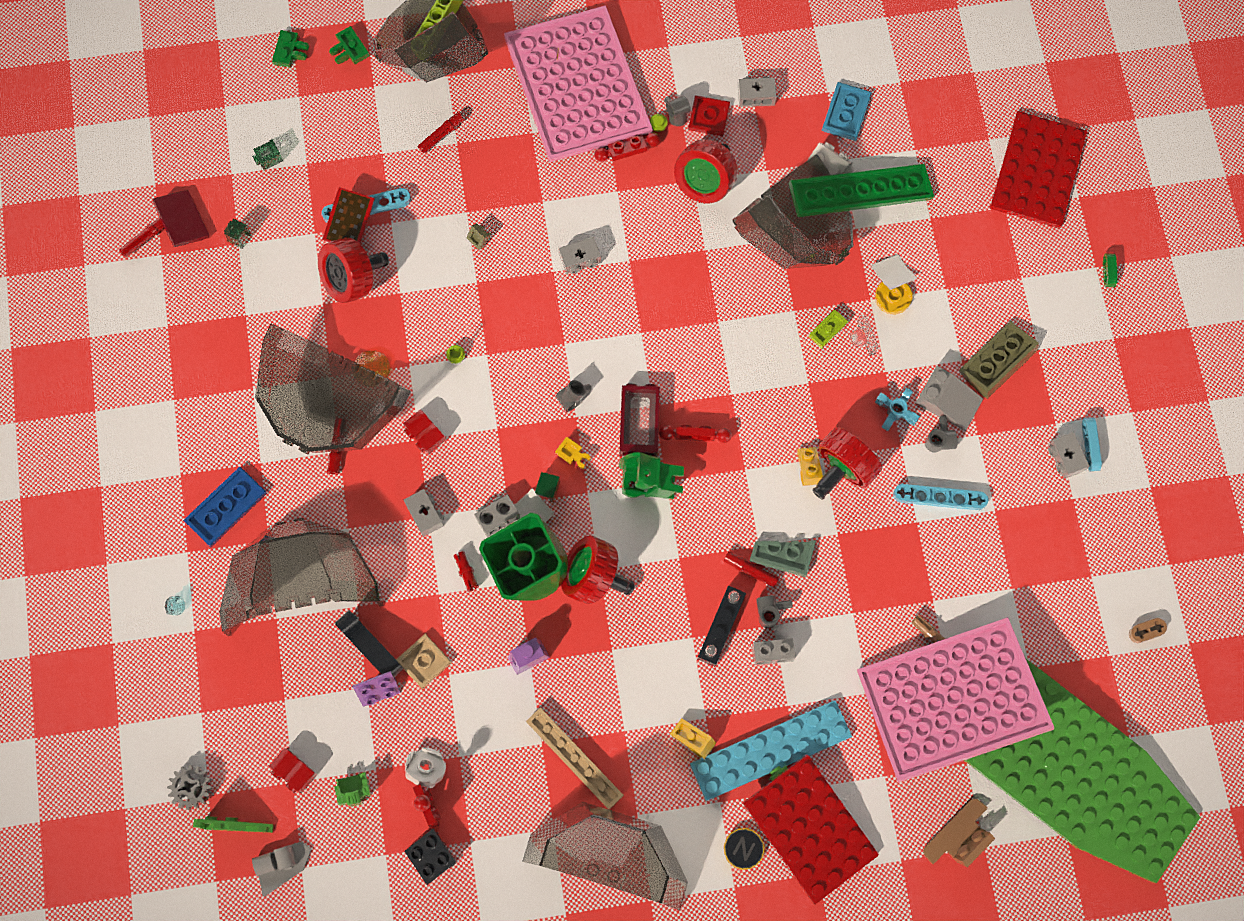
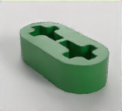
(1109, 270)

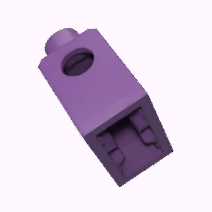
(527, 655)

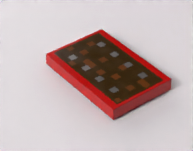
(348, 216)

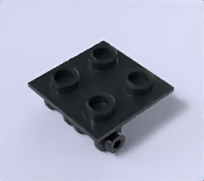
(430, 856)

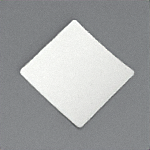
(893, 272)
(533, 504)

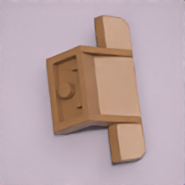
(961, 836)

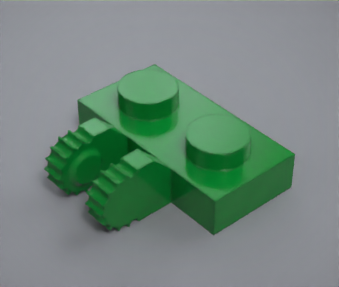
(351, 44)
(286, 47)

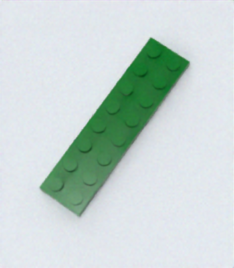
(860, 190)

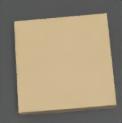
(424, 661)

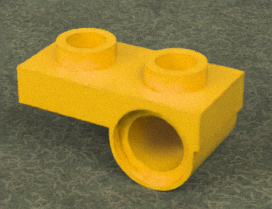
(810, 466)

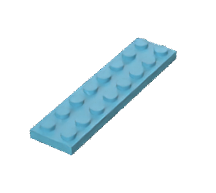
(769, 749)

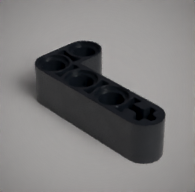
(368, 644)

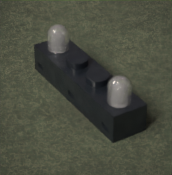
(721, 626)

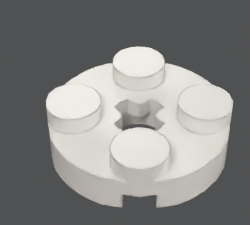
(426, 778)

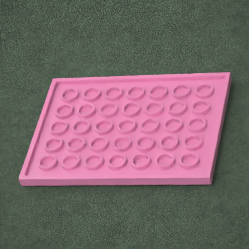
(585, 93)
(954, 700)

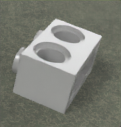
(500, 520)
(773, 651)

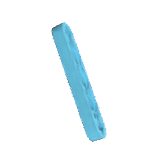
(377, 208)
(948, 492)

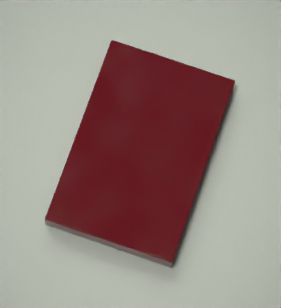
(180, 218)

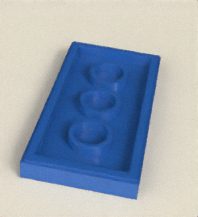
(225, 506)

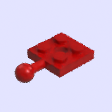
(423, 804)

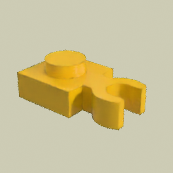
(571, 451)

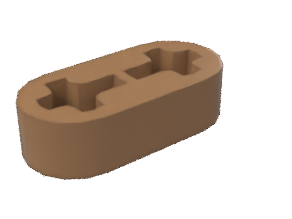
(1149, 634)

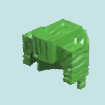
(352, 790)

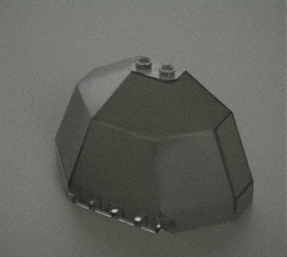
(434, 53)
(791, 240)
(309, 391)
(295, 565)
(610, 852)

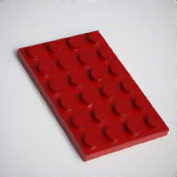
(1038, 169)
(810, 829)

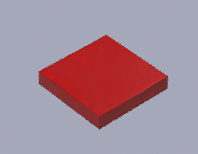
(709, 115)

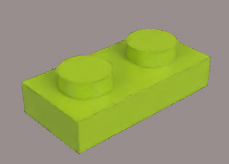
(828, 329)

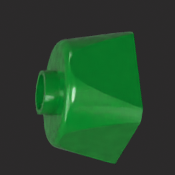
(525, 559)

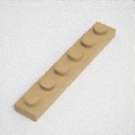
(574, 758)

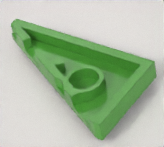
(231, 824)

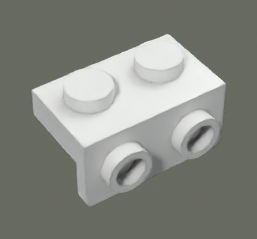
(834, 162)

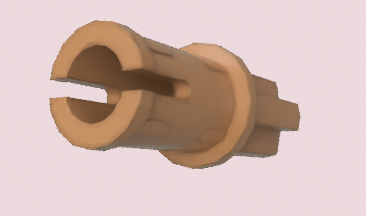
(929, 631)

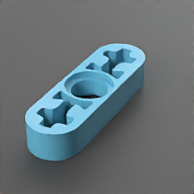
(1091, 444)

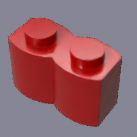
(424, 432)
(292, 770)

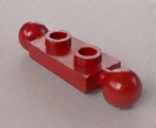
(627, 147)
(703, 433)

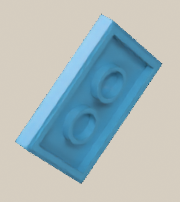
(846, 111)

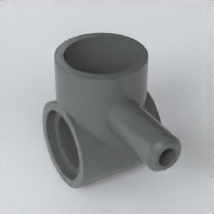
(677, 110)
(571, 395)
(947, 437)
(769, 605)

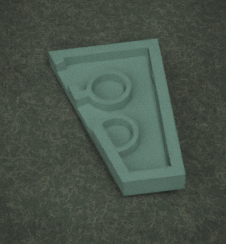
(785, 556)

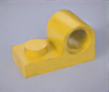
(693, 738)

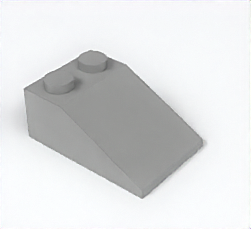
(949, 397)

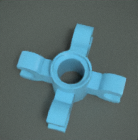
(884, 401)

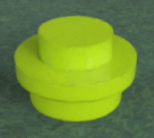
(658, 122)
(455, 354)

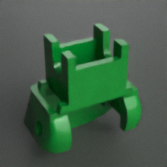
(659, 479)

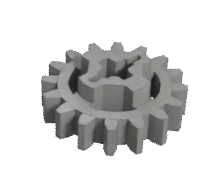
(186, 778)

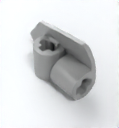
(280, 866)

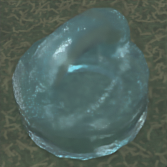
(174, 605)

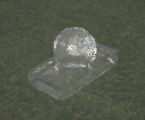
(864, 336)

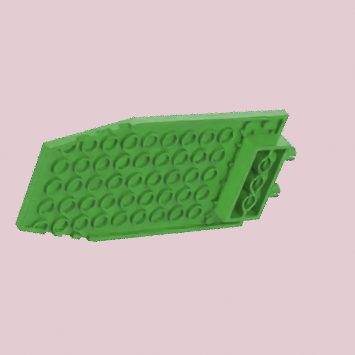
(1093, 786)

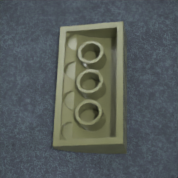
(999, 359)

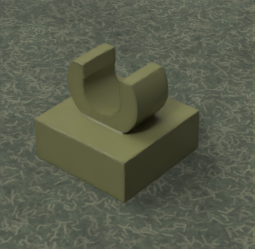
(478, 236)

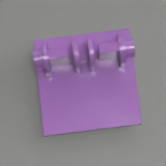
(376, 689)

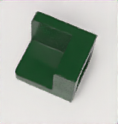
(547, 486)

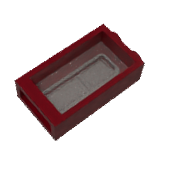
(639, 419)

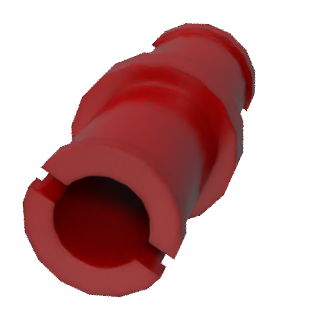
(466, 571)

